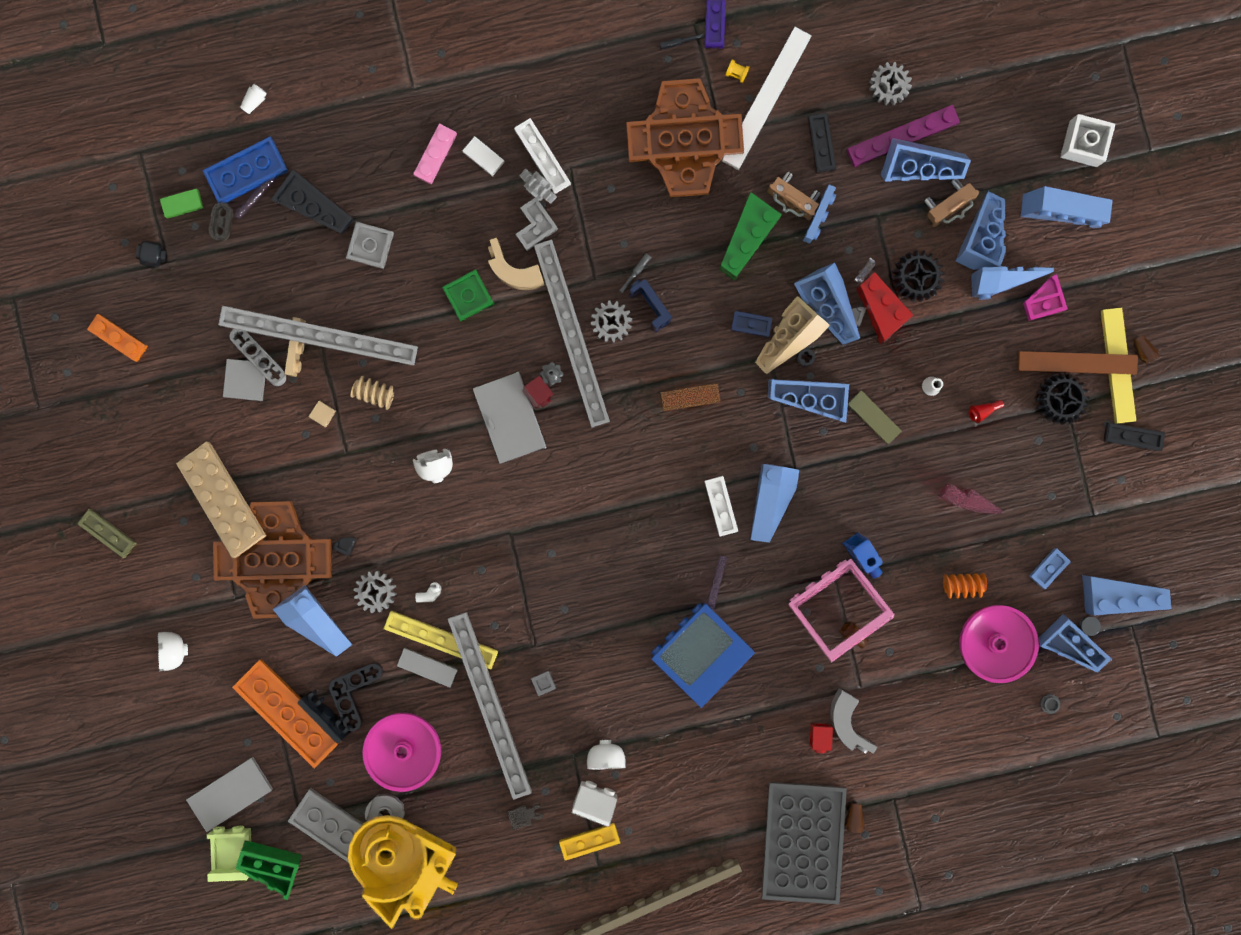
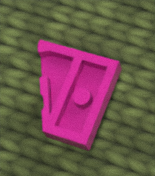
(1046, 300)

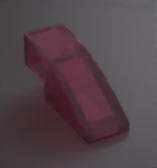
(968, 500)

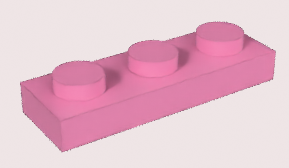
(435, 154)

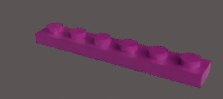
(909, 132)

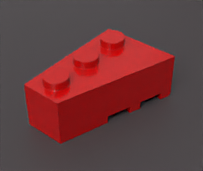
(883, 307)

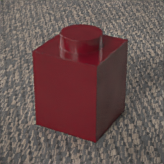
(538, 393)

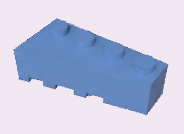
(1066, 206)
(817, 397)

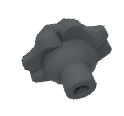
(551, 373)

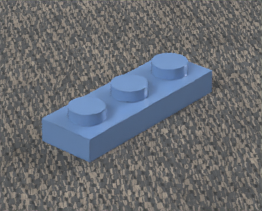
(820, 214)

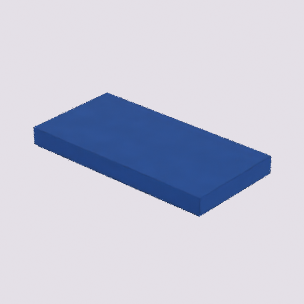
(245, 170)

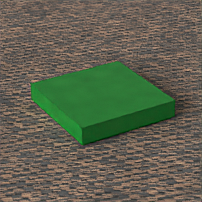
(468, 295)

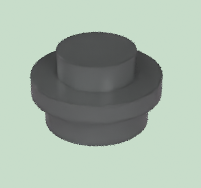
(1050, 704)

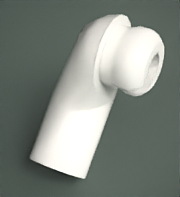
(431, 594)

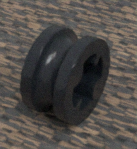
(809, 353)

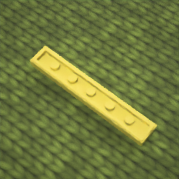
(1119, 383)
(432, 636)

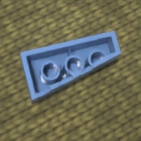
(918, 161)
(1115, 597)

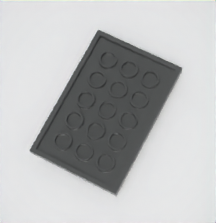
(803, 842)

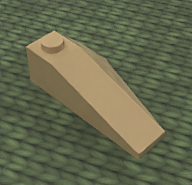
(796, 331)

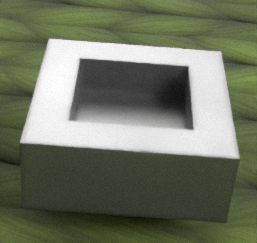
(543, 683)

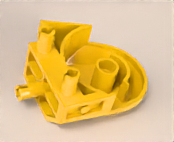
(406, 874)

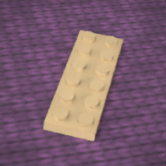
(221, 499)

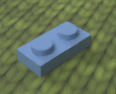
(1049, 568)

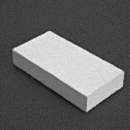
(483, 156)

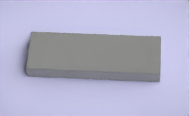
(427, 667)

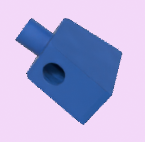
(864, 554)

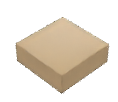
(322, 413)

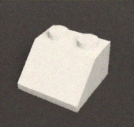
(595, 803)

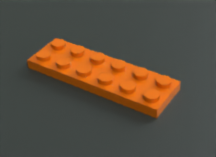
(279, 707)

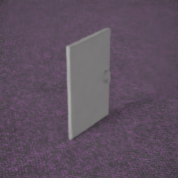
(511, 415)

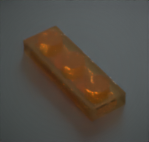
(690, 397)

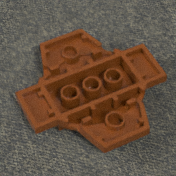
(685, 137)
(277, 562)

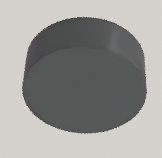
(1090, 625)

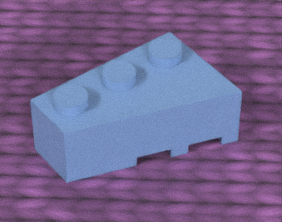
(1070, 642)

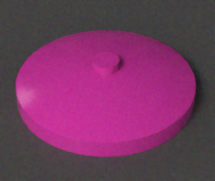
(999, 643)
(402, 752)

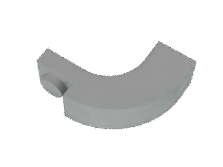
(840, 715)

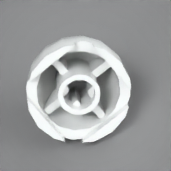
(433, 465)
(171, 650)
(605, 756)

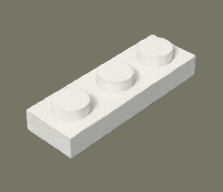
(721, 506)

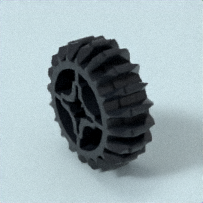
(917, 260)
(1065, 391)

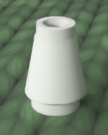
(253, 98)
(929, 388)

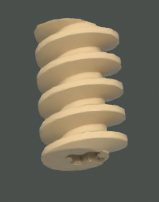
(372, 392)

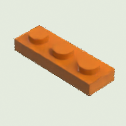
(117, 337)

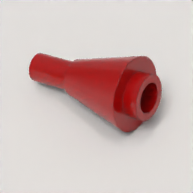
(980, 412)

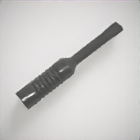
(636, 271)

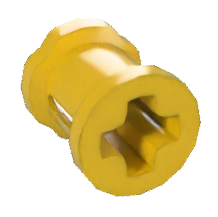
(737, 71)

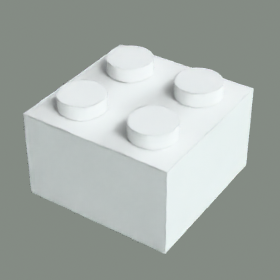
(1087, 140)

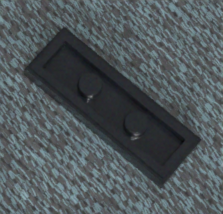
(821, 143)
(1134, 437)

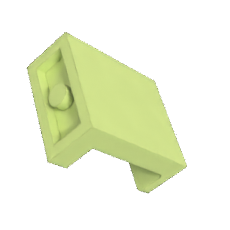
(225, 851)

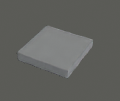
(369, 245)
(243, 380)

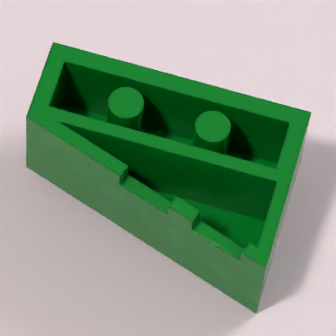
(270, 866)

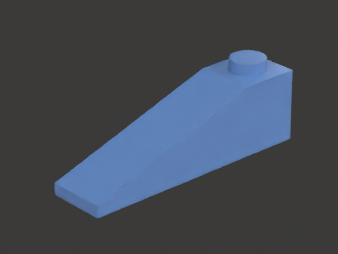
(309, 618)

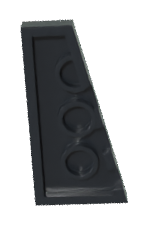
(309, 201)

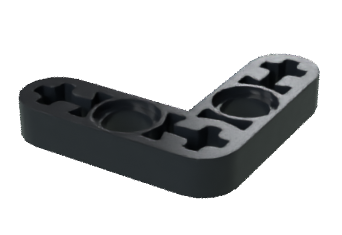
(347, 687)

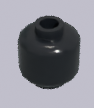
(150, 253)

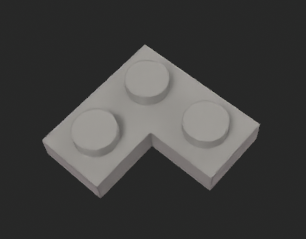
(540, 226)

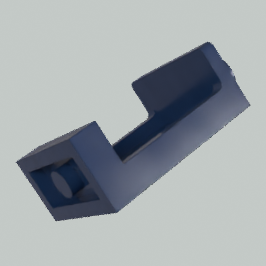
(655, 303)

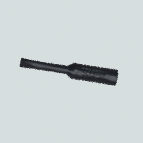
(679, 41)

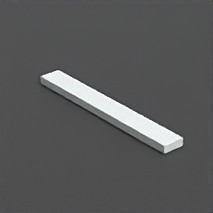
(769, 93)

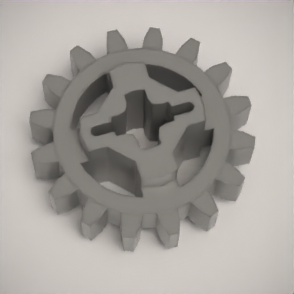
(898, 82)
(538, 186)
(601, 313)
(375, 598)

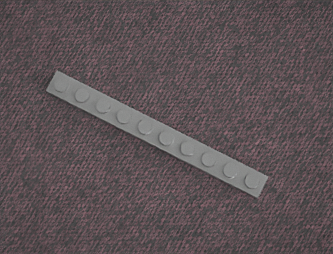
(571, 333)
(317, 335)
(489, 705)

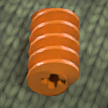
(965, 585)

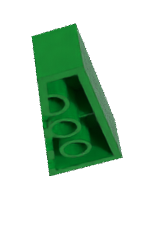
(751, 230)

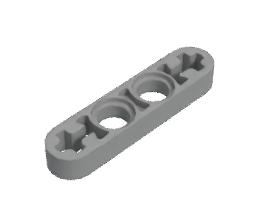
(259, 355)

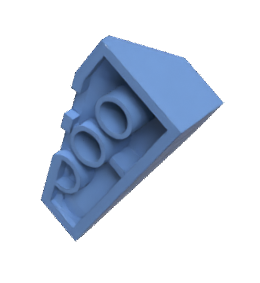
(985, 238)
(994, 280)
(828, 297)
(773, 496)

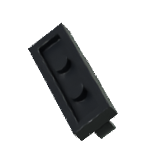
(324, 716)

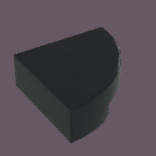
(345, 545)

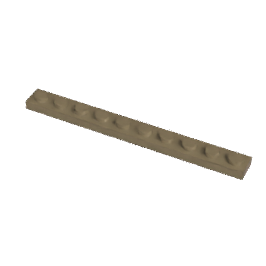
(659, 899)

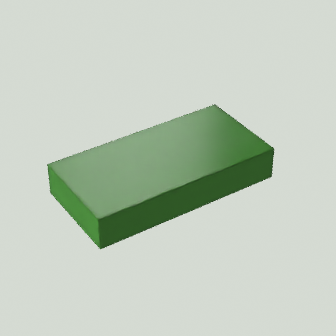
(181, 203)

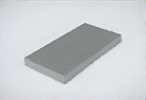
(229, 794)
(325, 823)

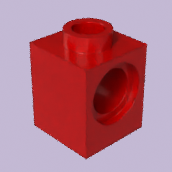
(821, 737)

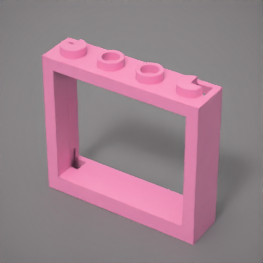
(827, 579)

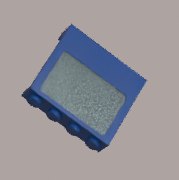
(702, 654)

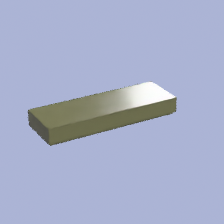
(874, 418)
(107, 533)

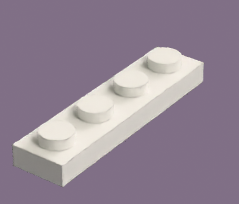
(542, 155)

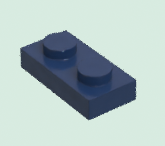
(751, 324)

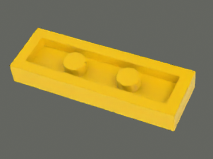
(589, 841)

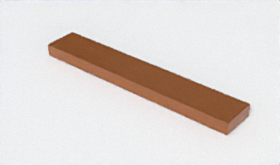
(1077, 363)

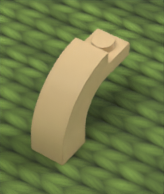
(516, 278)

